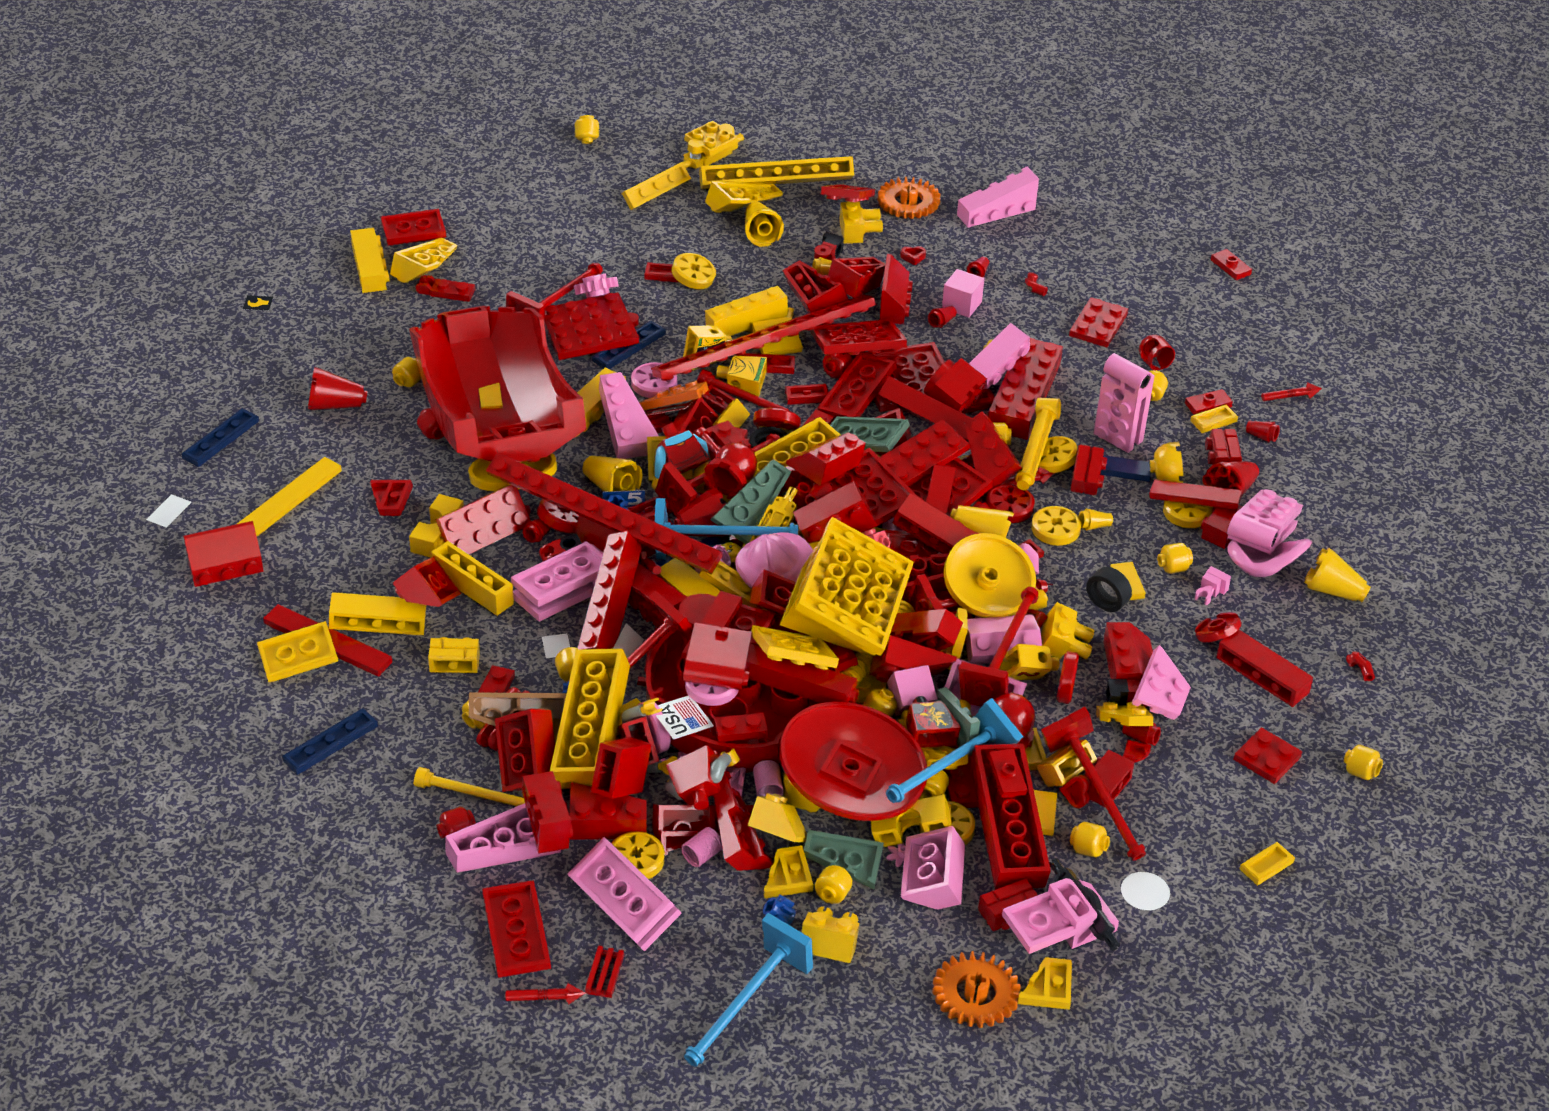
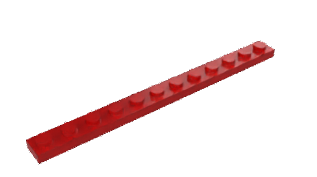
(757, 339)
(604, 513)

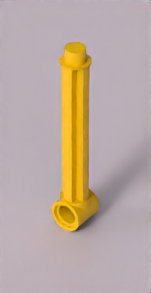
(1046, 412)

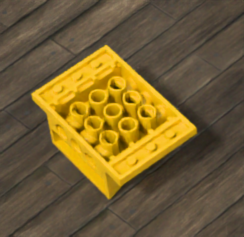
(848, 591)

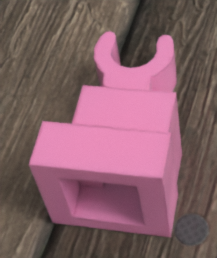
(1212, 584)

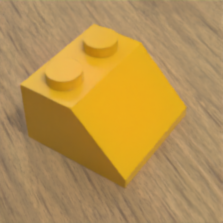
(777, 817)

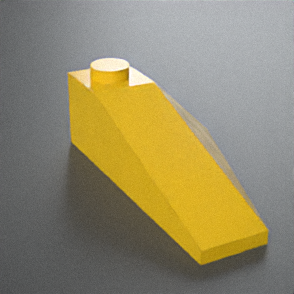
(737, 195)
(420, 259)

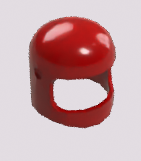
(1157, 347)

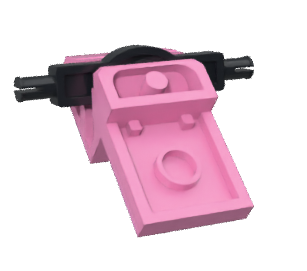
(1066, 912)

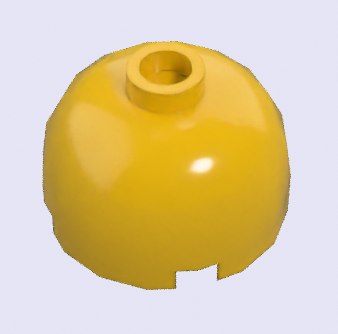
(1167, 463)

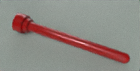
(706, 376)

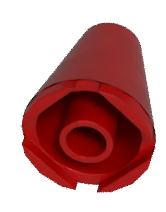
(334, 392)

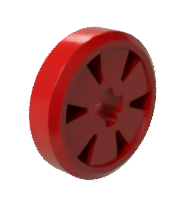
(776, 418)
(1021, 501)
(557, 517)
(1067, 677)

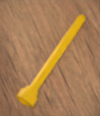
(425, 778)

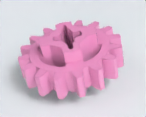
(596, 285)

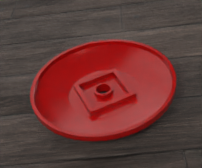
(839, 734)

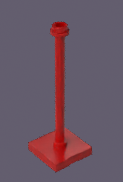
(520, 302)
(679, 491)
(924, 599)
(672, 620)
(982, 683)
(1068, 732)

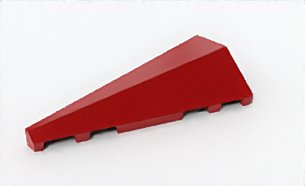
(680, 822)
(739, 841)

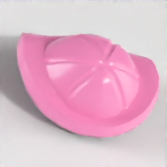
(774, 552)
(1262, 564)

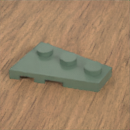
(968, 725)
(855, 855)

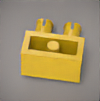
(858, 221)
(1060, 633)
(832, 936)

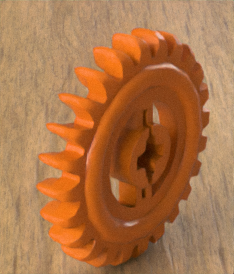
(911, 192)
(987, 973)

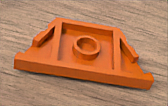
(676, 395)

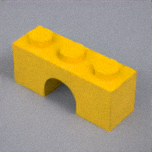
(428, 536)
(929, 812)

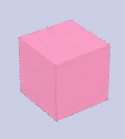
(963, 292)
(910, 684)

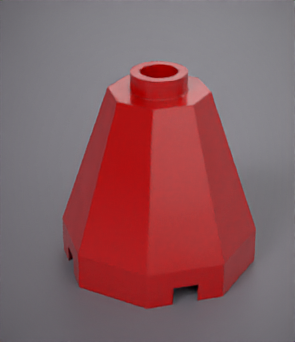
(701, 511)

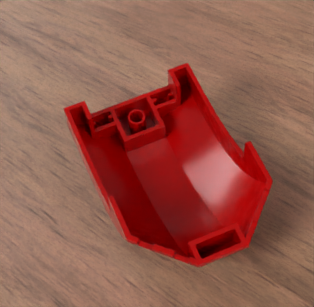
(491, 347)

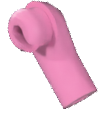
(1032, 554)

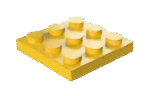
(794, 646)

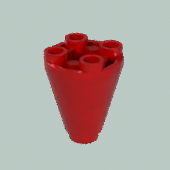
(1232, 475)

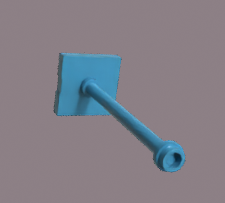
(661, 517)
(993, 730)
(784, 944)

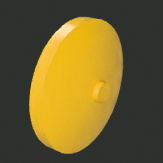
(988, 575)

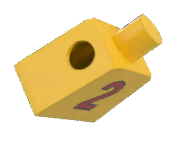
(1029, 662)

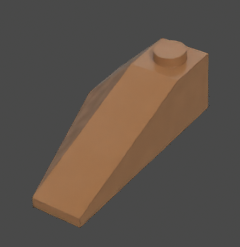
(488, 706)

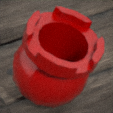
(731, 469)
(1020, 713)

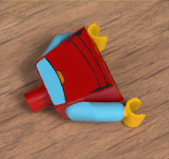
(682, 449)

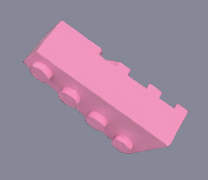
(1000, 200)
(625, 417)
(493, 841)

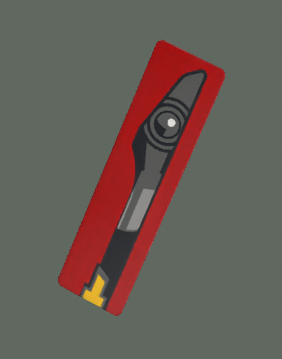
(667, 409)

